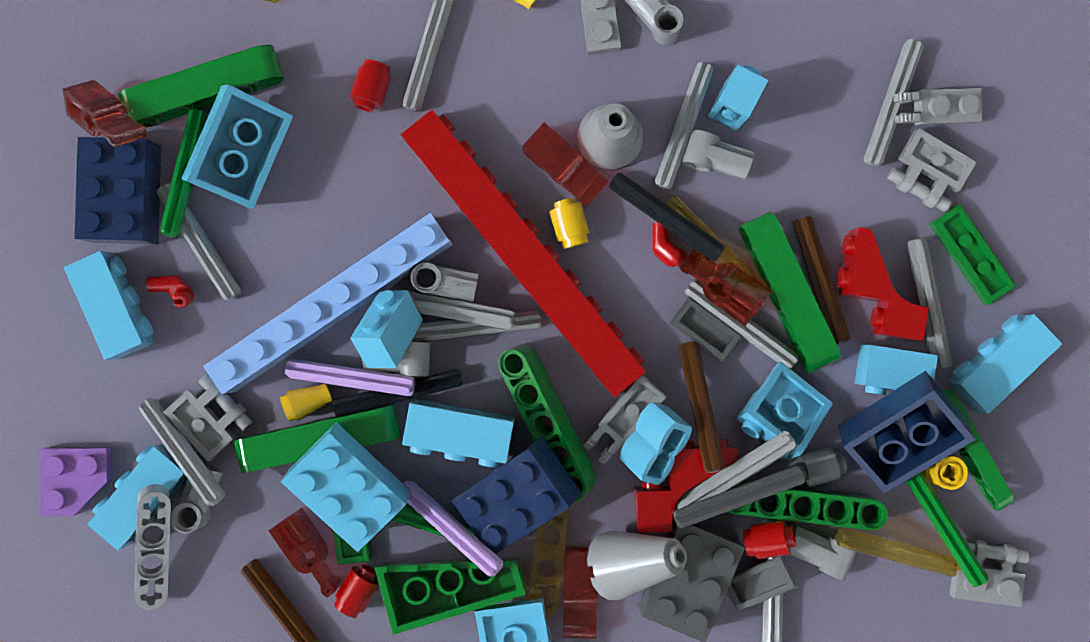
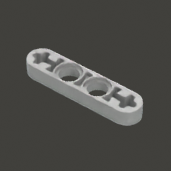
(152, 547)

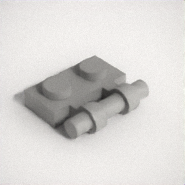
(938, 162)
(201, 424)
(1004, 583)

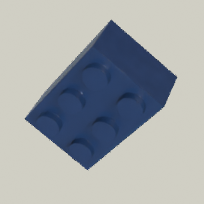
(117, 191)
(905, 432)
(517, 497)

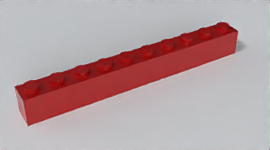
(523, 253)

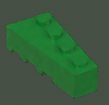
(441, 589)

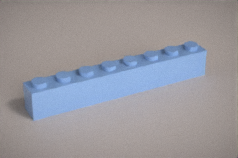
(327, 305)

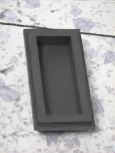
(706, 329)
(761, 583)

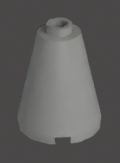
(610, 136)
(633, 562)

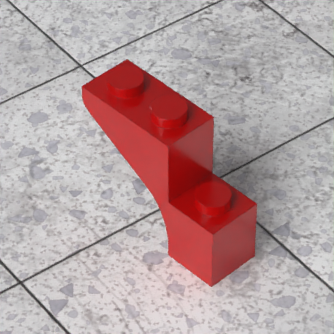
(867, 279)
(657, 503)

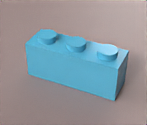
(110, 305)
(1003, 362)
(117, 515)

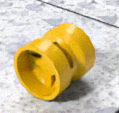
(938, 473)

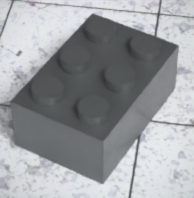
(695, 596)

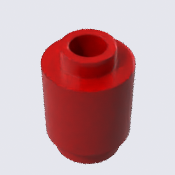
(370, 85)
(769, 539)
(357, 591)

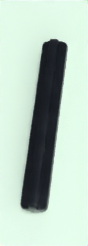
(666, 217)
(374, 399)

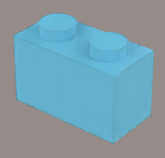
(738, 97)
(387, 329)
(890, 368)

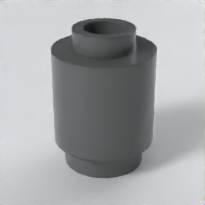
(821, 466)

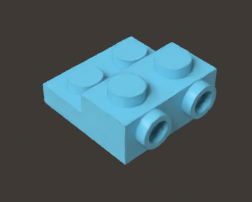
(782, 405)
(513, 622)

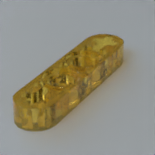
(550, 552)

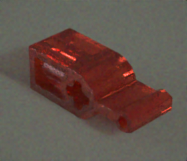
(101, 113)
(564, 164)
(727, 286)
(295, 538)
(579, 595)

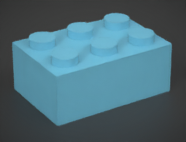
(237, 146)
(458, 432)
(346, 487)

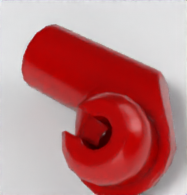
(664, 249)
(174, 286)

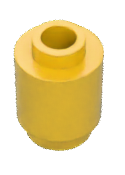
(569, 223)

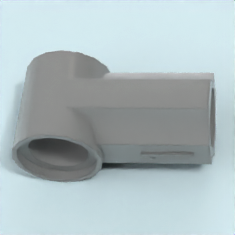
(654, 12)
(708, 154)
(448, 283)
(413, 363)
(192, 499)
(822, 553)

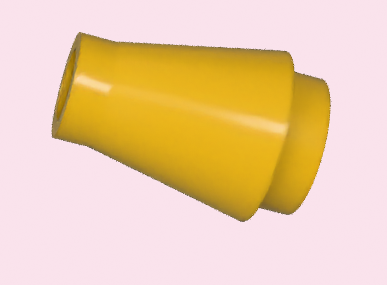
(304, 401)

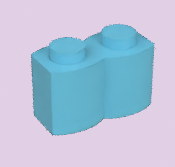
(655, 443)

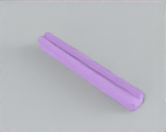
(350, 377)
(453, 530)

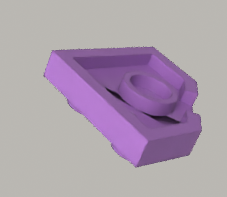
(72, 478)

